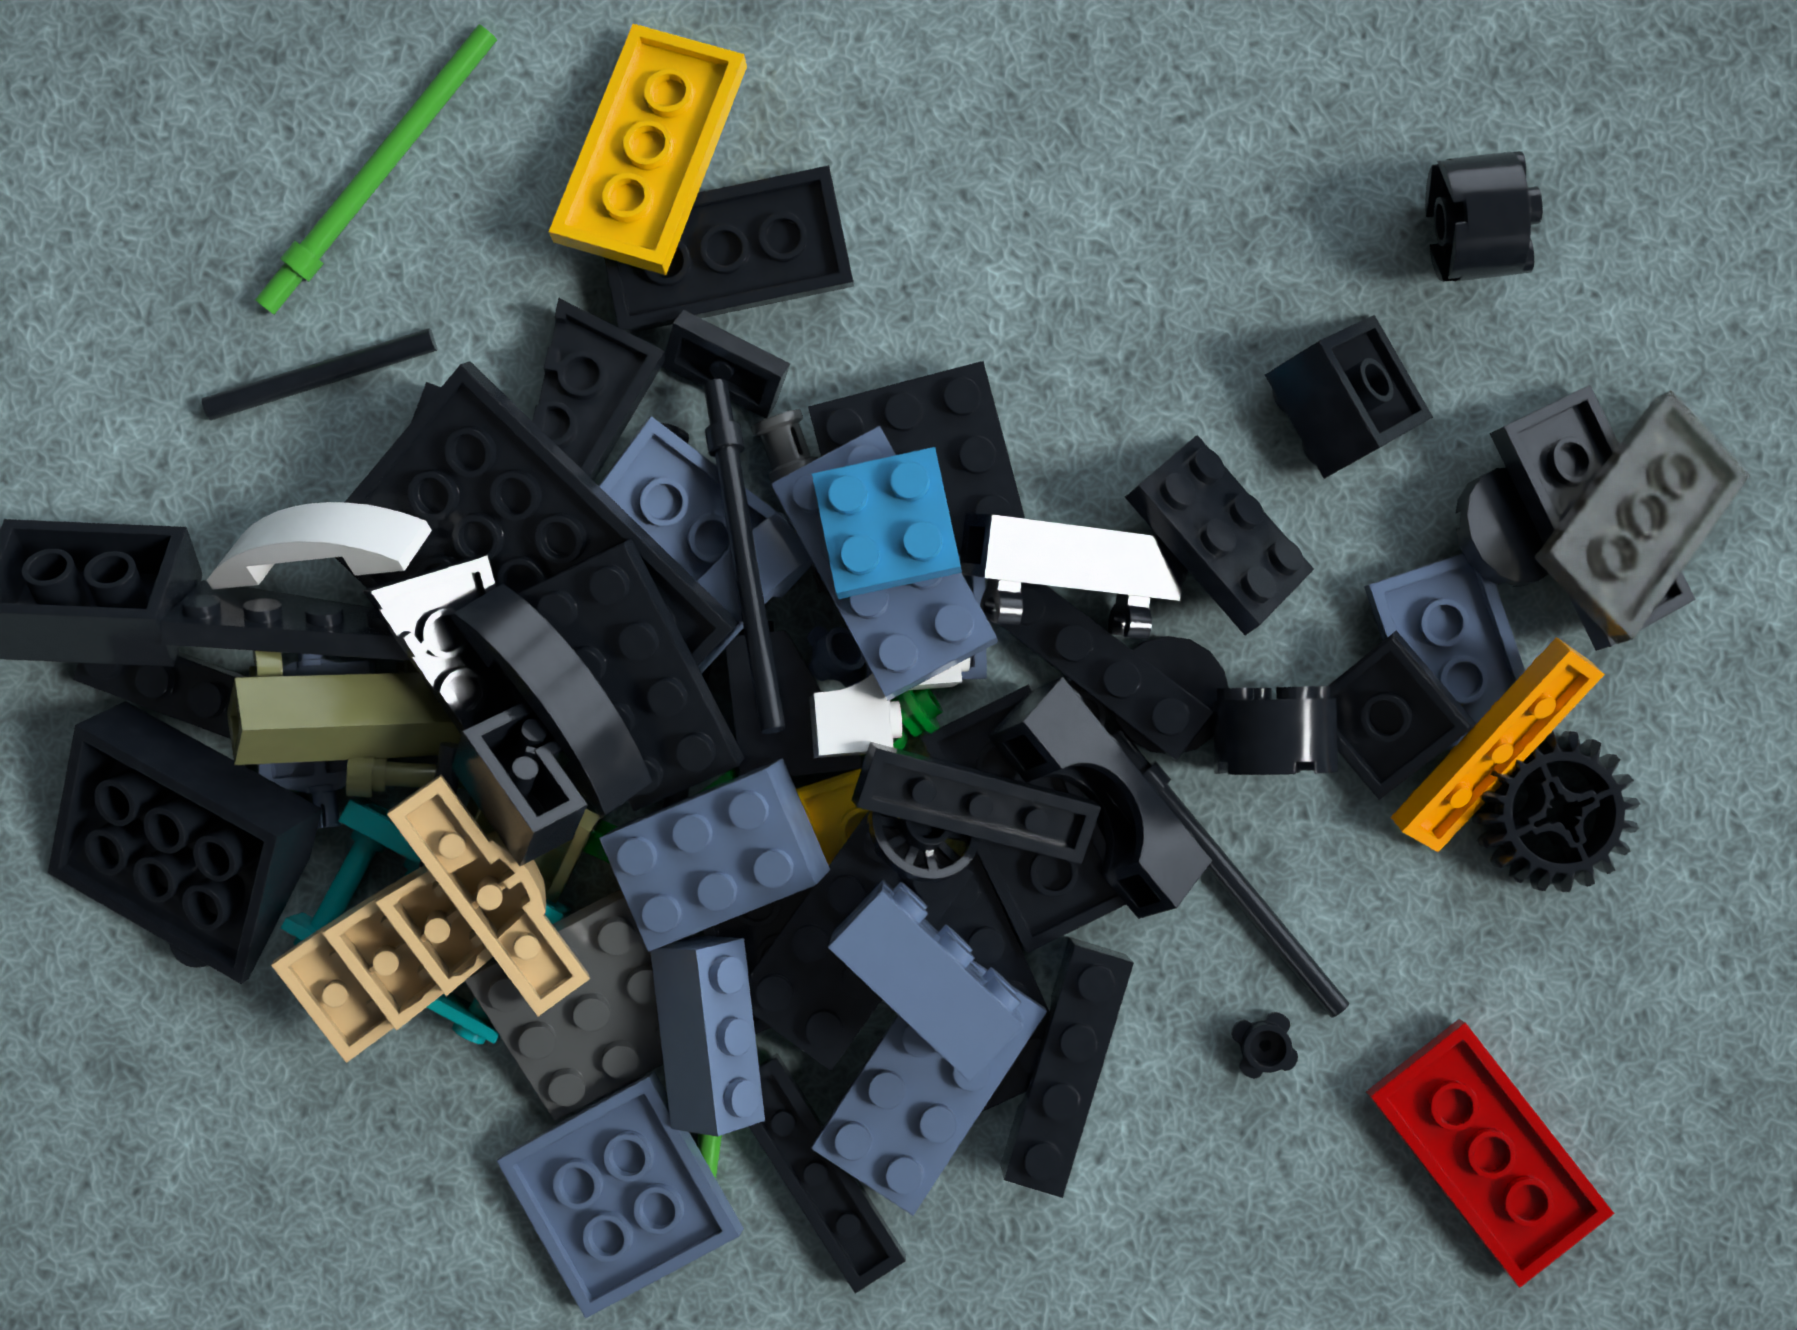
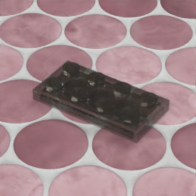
(1643, 517)

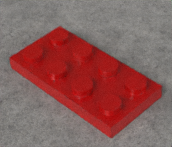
(1489, 1152)

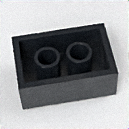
(91, 590)

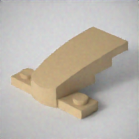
(431, 931)

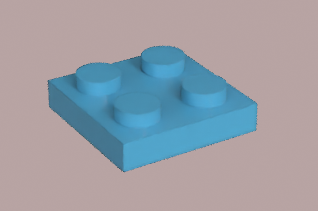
(886, 523)

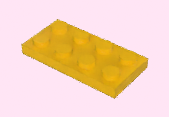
(648, 149)

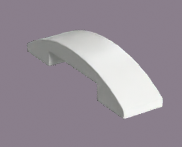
(363, 534)

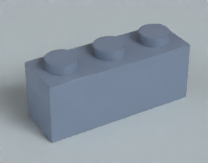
(707, 1035)

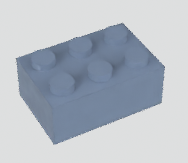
(715, 855)
(928, 978)

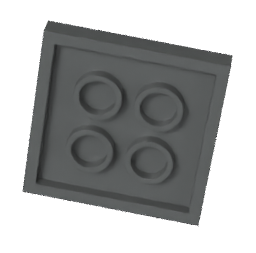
(598, 1032)

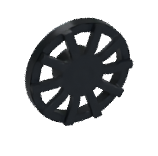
(919, 838)

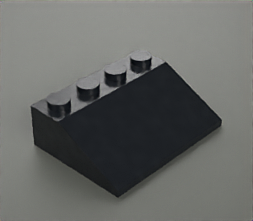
(179, 837)

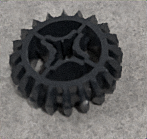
(1568, 833)

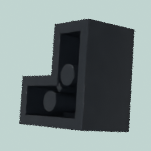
(520, 782)

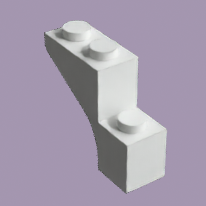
(855, 716)

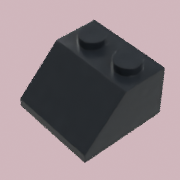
(1347, 396)

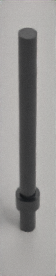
(725, 444)
(1241, 890)

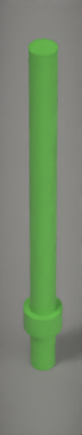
(302, 259)

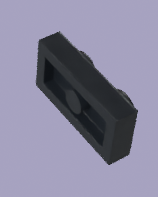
(708, 353)

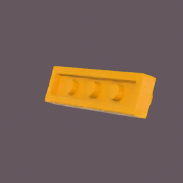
(1501, 737)

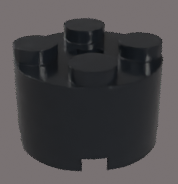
(1482, 216)
(1275, 734)

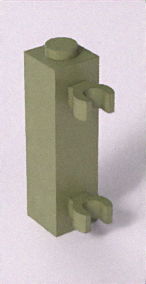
(333, 715)

